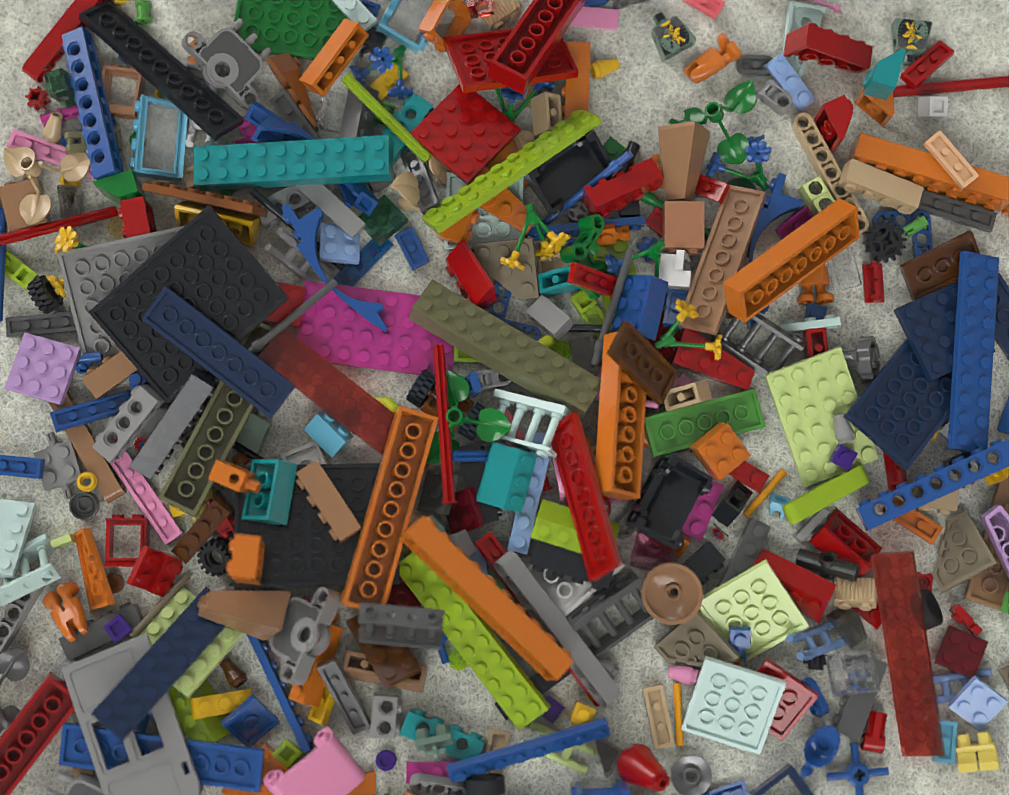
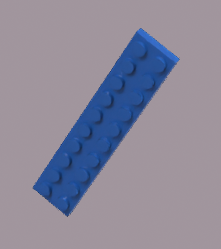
(973, 352)
(214, 762)

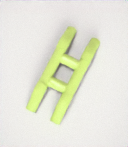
(564, 759)

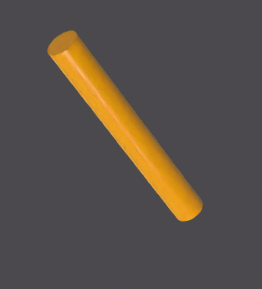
(764, 493)
(678, 714)

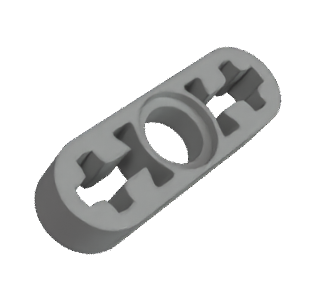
(425, 779)

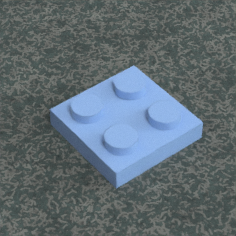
(337, 245)
(977, 703)

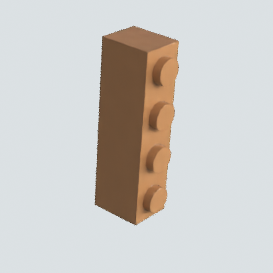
(109, 375)
(328, 501)
(358, 668)

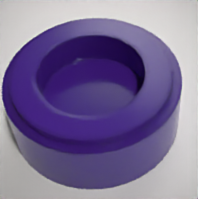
(385, 760)

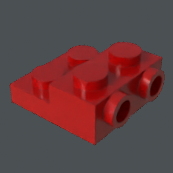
(155, 571)

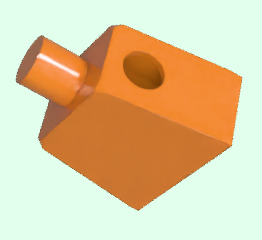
(234, 477)

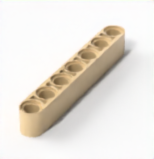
(820, 167)

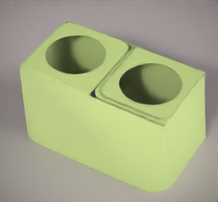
(807, 197)

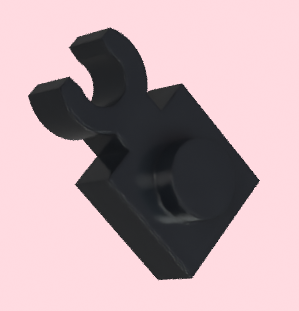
(375, 39)

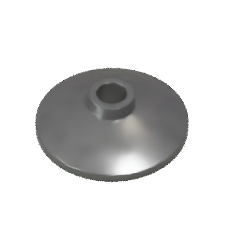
(701, 779)

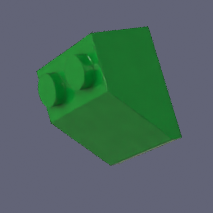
(120, 186)

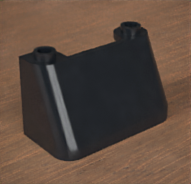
(568, 172)
(668, 500)

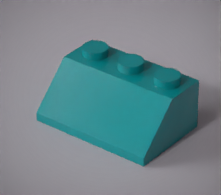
(506, 477)
(274, 499)

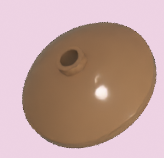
(662, 603)

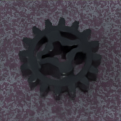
(887, 233)

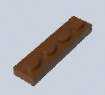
(202, 530)

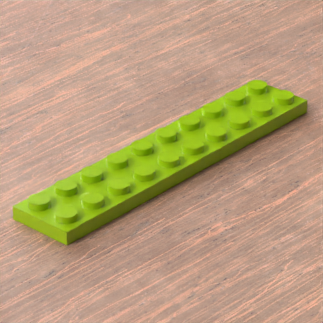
(511, 170)
(476, 644)

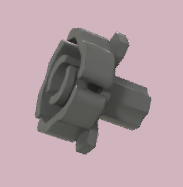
(864, 358)

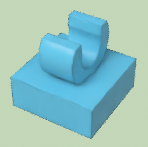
(776, 502)

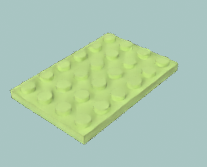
(805, 401)

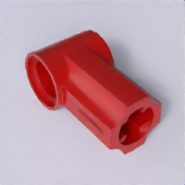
(873, 735)

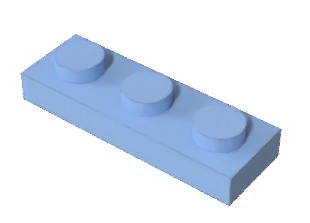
(790, 82)

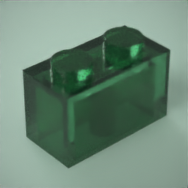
(59, 86)

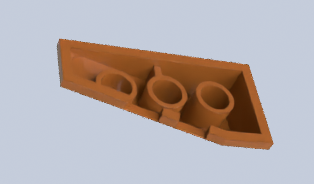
(288, 74)

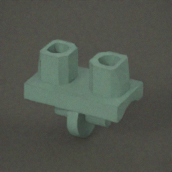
(424, 742)

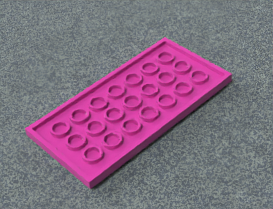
(350, 340)

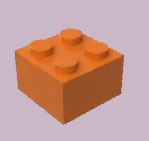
(720, 451)

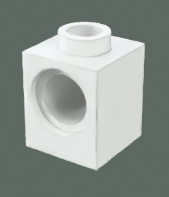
(932, 106)

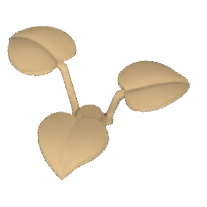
(23, 161)
(407, 186)

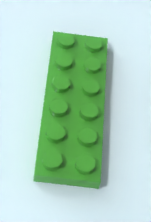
(684, 426)

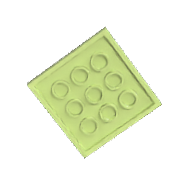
(757, 602)
(208, 659)

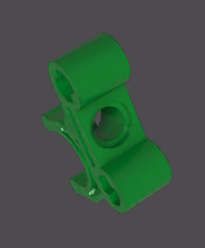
(586, 246)

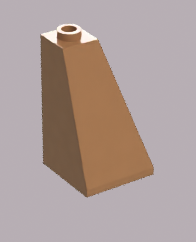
(682, 158)
(250, 612)

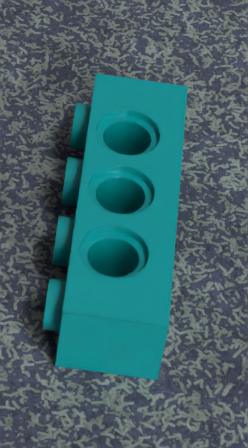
(412, 104)
(418, 716)

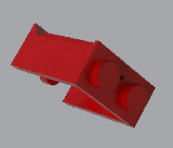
(119, 520)

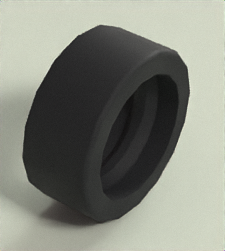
(931, 609)
(485, 784)

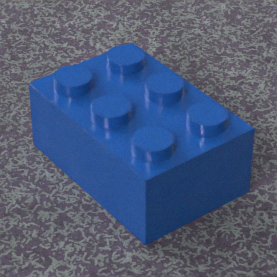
(641, 304)

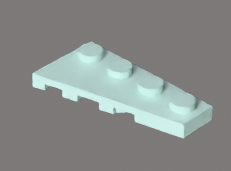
(798, 16)
(14, 529)

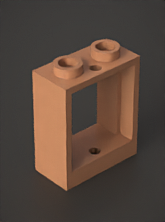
(118, 71)

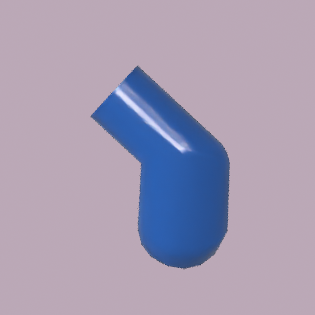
(86, 360)

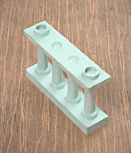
(539, 408)
(30, 581)

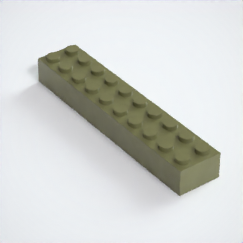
(504, 349)
(209, 442)

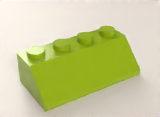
(557, 528)
(201, 729)

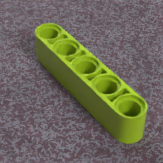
(825, 494)

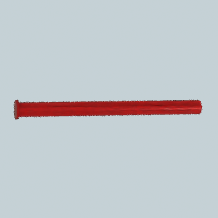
(952, 86)
(55, 226)
(443, 425)

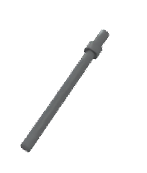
(612, 306)
(258, 345)

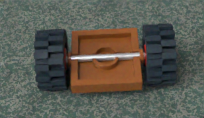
(423, 390)

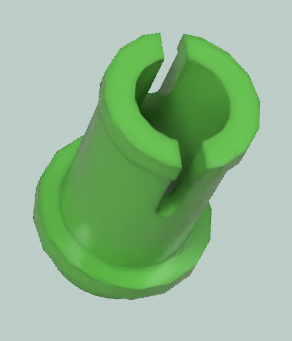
(915, 226)

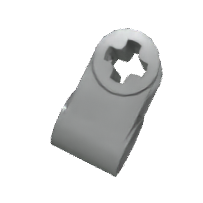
(771, 94)
(492, 380)

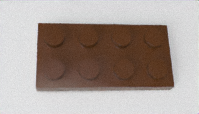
(937, 266)
(642, 362)
(389, 663)

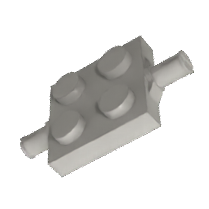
(60, 465)

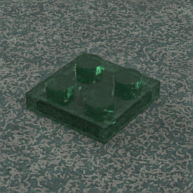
(383, 221)

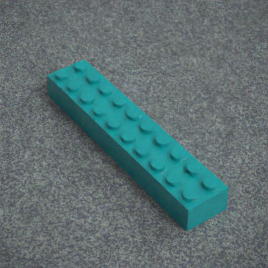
(294, 163)

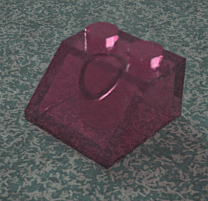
(649, 553)

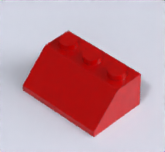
(834, 121)
(470, 276)
(846, 541)

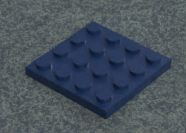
(931, 329)

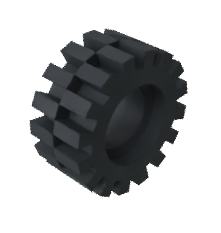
(44, 295)
(207, 559)

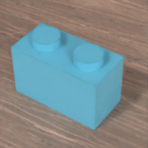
(328, 433)

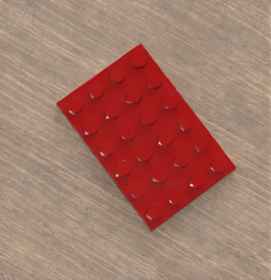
(473, 53)

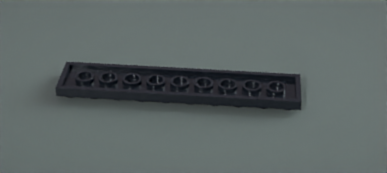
(161, 69)

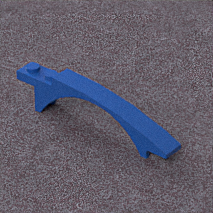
(274, 129)
(775, 207)
(307, 230)

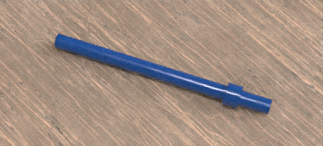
(614, 166)

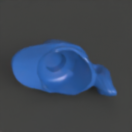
(820, 749)

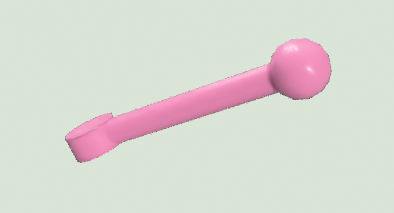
(836, 8)

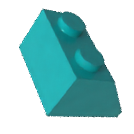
(884, 76)

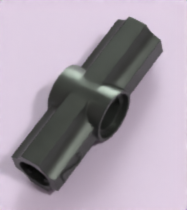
(827, 565)

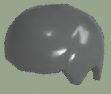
(80, 502)

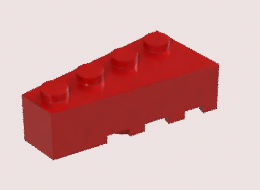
(828, 48)
(622, 188)
(702, 362)
(806, 588)

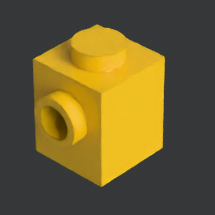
(582, 713)

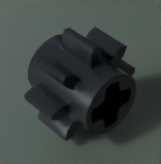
(816, 663)

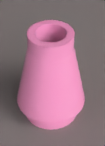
(684, 674)

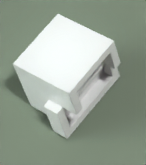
(676, 270)

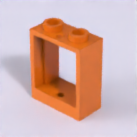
(457, 27)

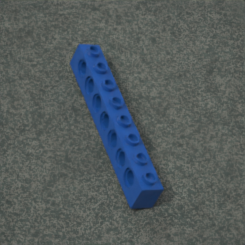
(85, 73)
(979, 456)

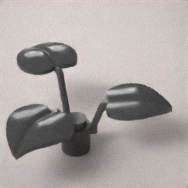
(14, 666)

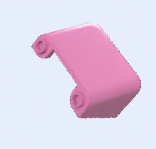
(323, 772)

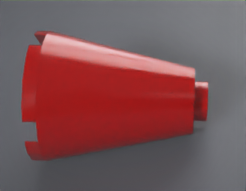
(642, 768)

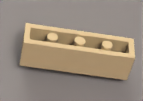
(880, 186)

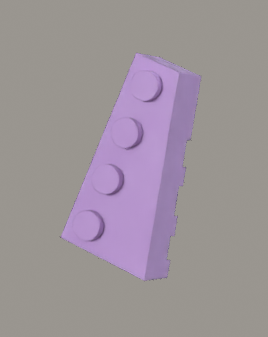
(997, 527)

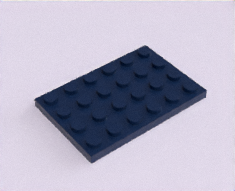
(901, 407)

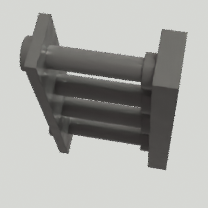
(756, 362)
(600, 603)
(400, 626)

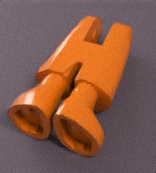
(713, 60)
(820, 279)
(71, 615)

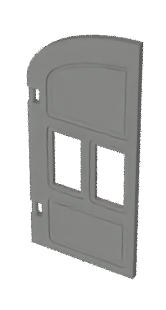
(150, 774)

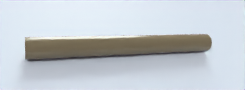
(159, 606)

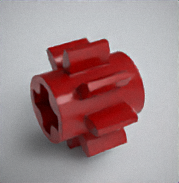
(42, 102)

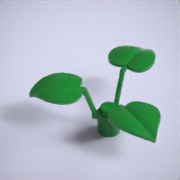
(742, 100)
(491, 422)

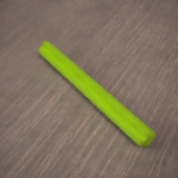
(420, 151)

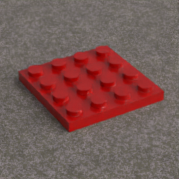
(465, 133)

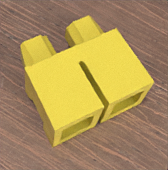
(968, 756)

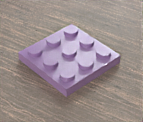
(43, 369)

